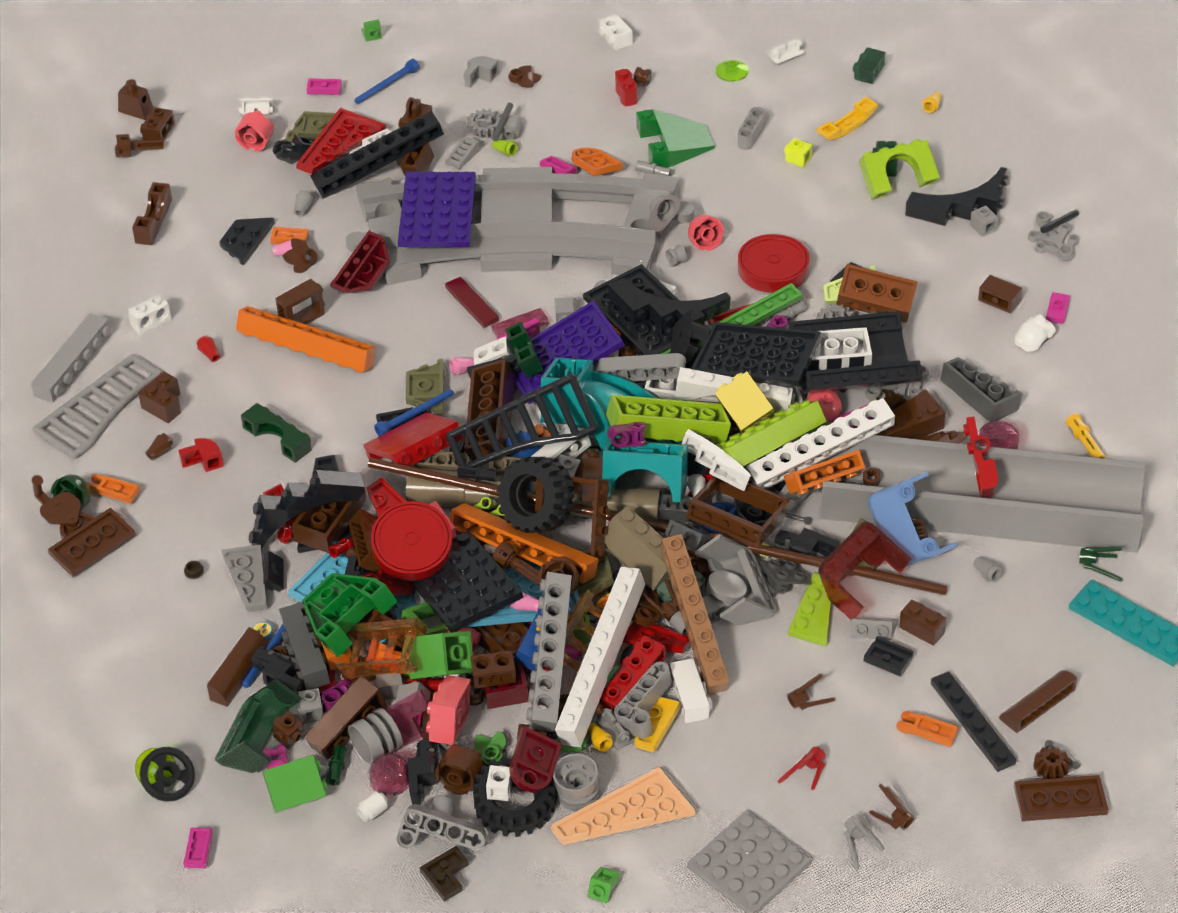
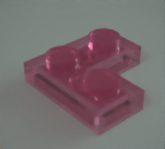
(404, 715)

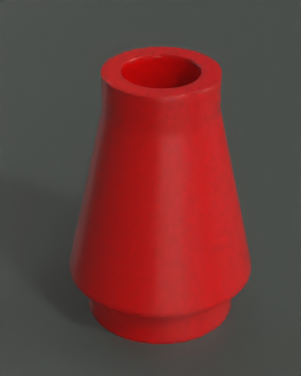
(208, 348)

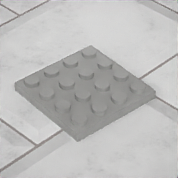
(749, 863)

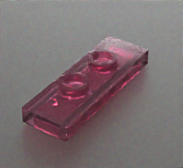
(499, 328)

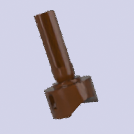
(125, 145)
(509, 559)

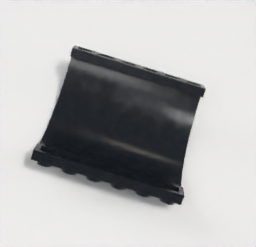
(888, 350)

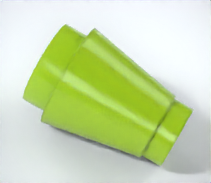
(506, 147)

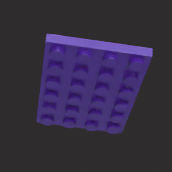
(437, 209)
(580, 335)

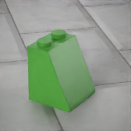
(441, 654)

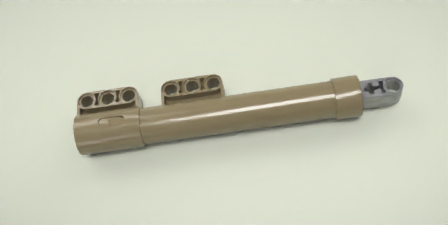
(644, 501)

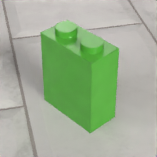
(295, 783)

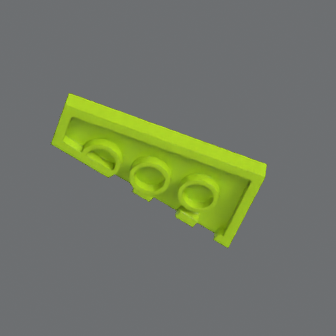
(812, 615)

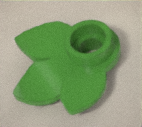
(490, 747)

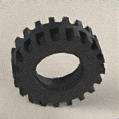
(512, 820)

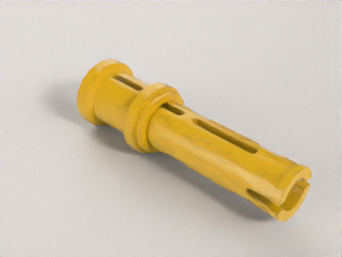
(1079, 426)

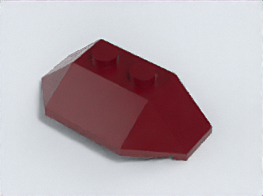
(363, 266)

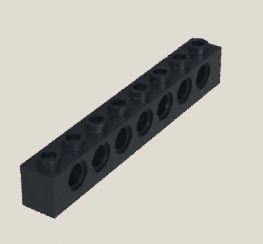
(377, 154)

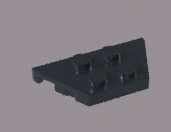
(245, 236)

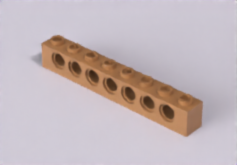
(694, 614)

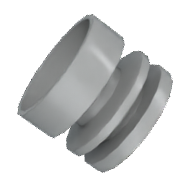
(375, 735)
(576, 781)

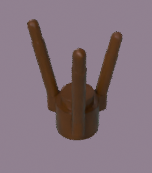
(668, 608)
(799, 696)
(900, 815)

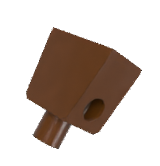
(134, 100)

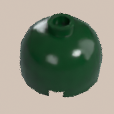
(74, 485)

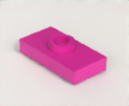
(558, 166)
(1057, 307)
(198, 848)

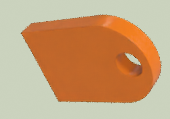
(595, 161)

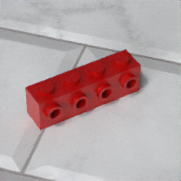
(643, 656)

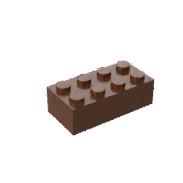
(325, 523)

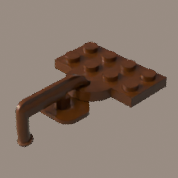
(82, 535)

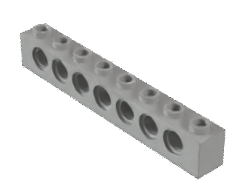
(547, 718)

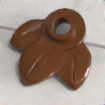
(524, 76)
(297, 255)

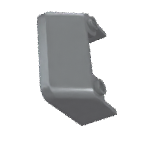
(740, 560)

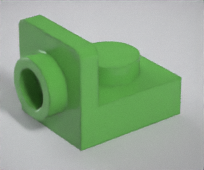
(602, 883)

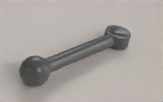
(807, 520)
(1075, 764)

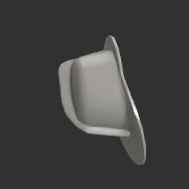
(663, 211)

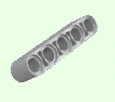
(643, 366)

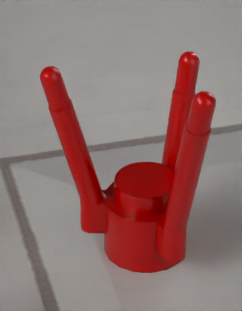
(812, 760)

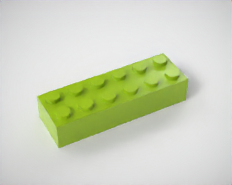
(670, 418)
(773, 432)

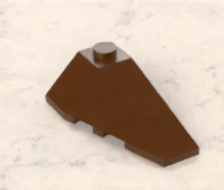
(589, 467)

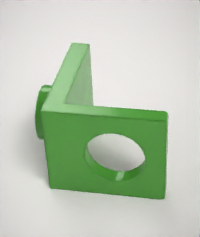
(371, 30)

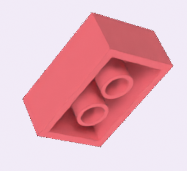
(449, 710)

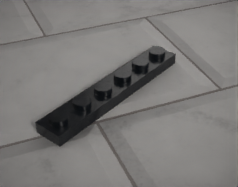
(973, 721)

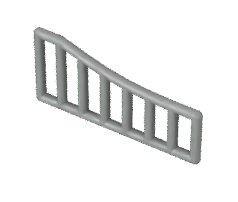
(106, 417)

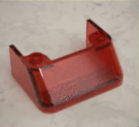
(862, 544)

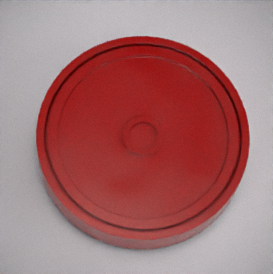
(773, 262)
(411, 540)

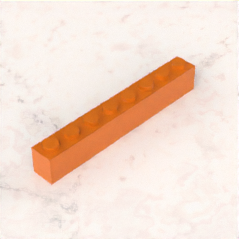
(305, 339)
(530, 545)

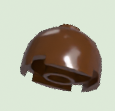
(562, 566)

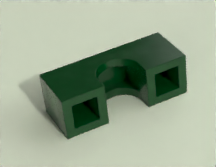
(524, 349)

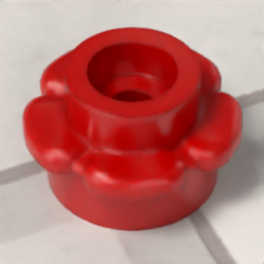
(285, 534)

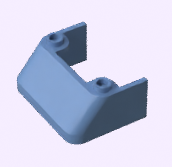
(894, 520)

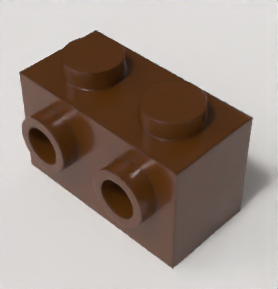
(157, 124)
(1000, 294)
(922, 622)

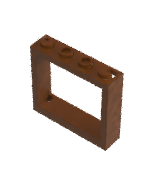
(600, 511)
(733, 525)

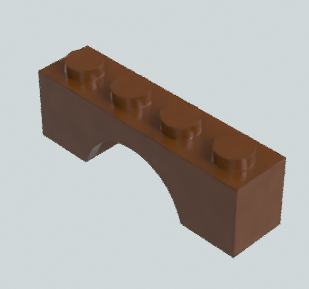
(147, 227)

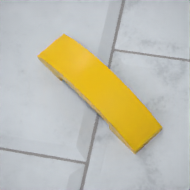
(862, 111)

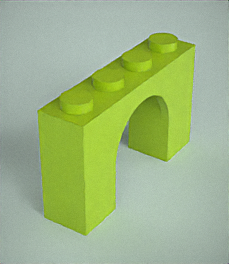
(916, 154)

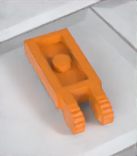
(113, 488)
(927, 728)

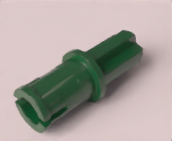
(336, 765)

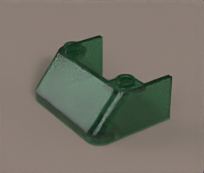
(253, 727)

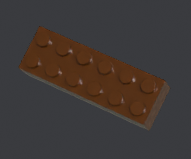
(489, 389)

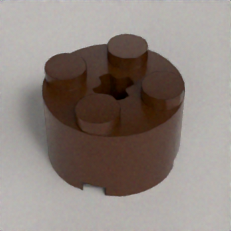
(459, 769)

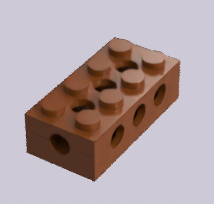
(876, 291)

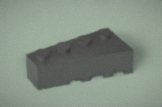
(979, 390)
(303, 646)

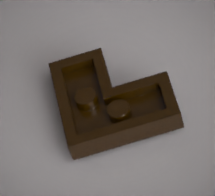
(440, 872)

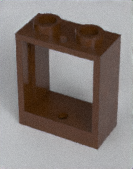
(297, 295)

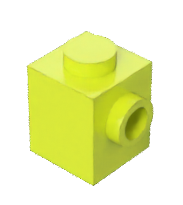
(798, 152)

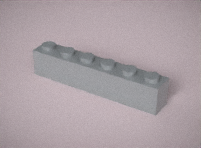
(71, 357)

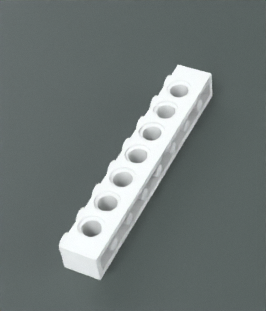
(831, 445)

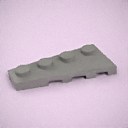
(247, 573)

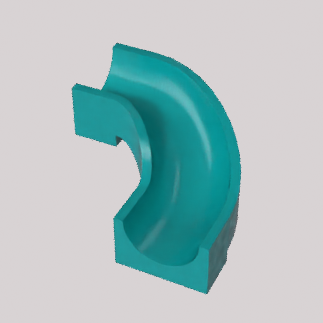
(662, 457)

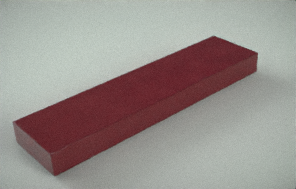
(472, 302)

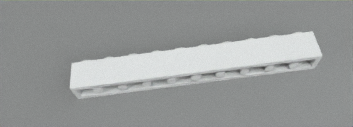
(600, 657)

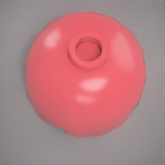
(705, 232)
(829, 403)

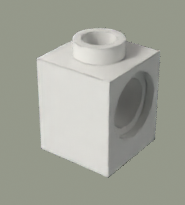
(498, 783)

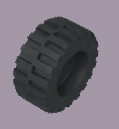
(514, 494)

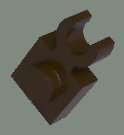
(894, 400)

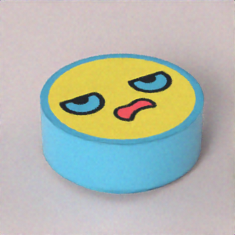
(264, 629)

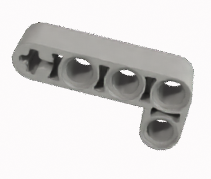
(634, 707)
(443, 831)

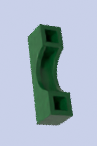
(260, 421)

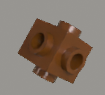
(288, 729)

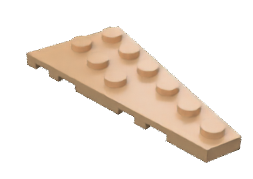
(635, 805)

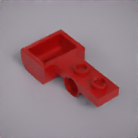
(984, 469)

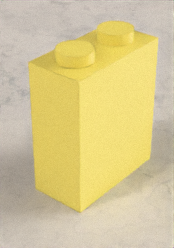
(744, 401)

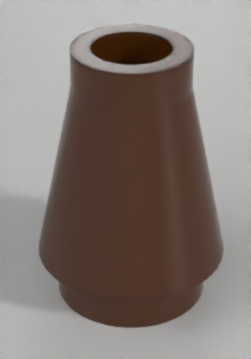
(159, 446)

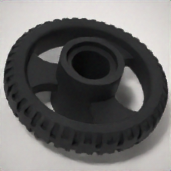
(156, 789)

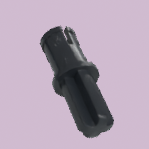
(477, 473)

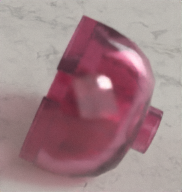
(389, 774)

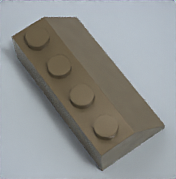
(637, 546)

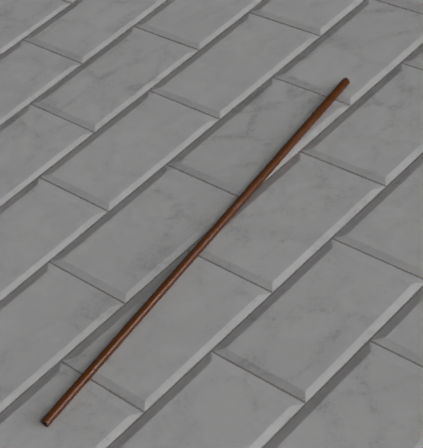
(660, 526)

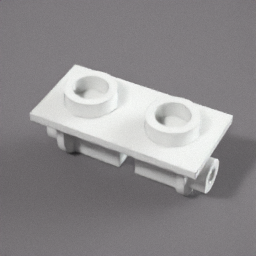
(783, 53)
(263, 105)

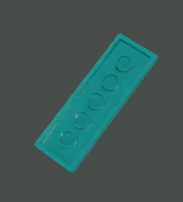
(1128, 621)

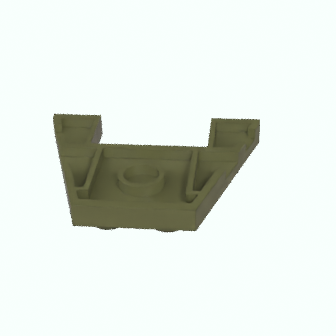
(309, 124)

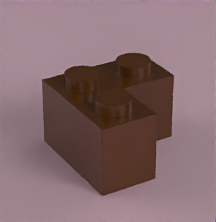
(417, 160)
(161, 397)

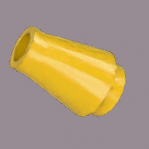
(932, 102)
(600, 738)

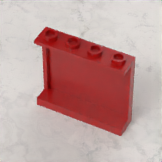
(413, 440)

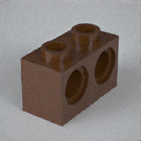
(493, 669)

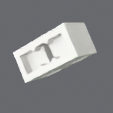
(615, 32)
(149, 314)
(493, 351)

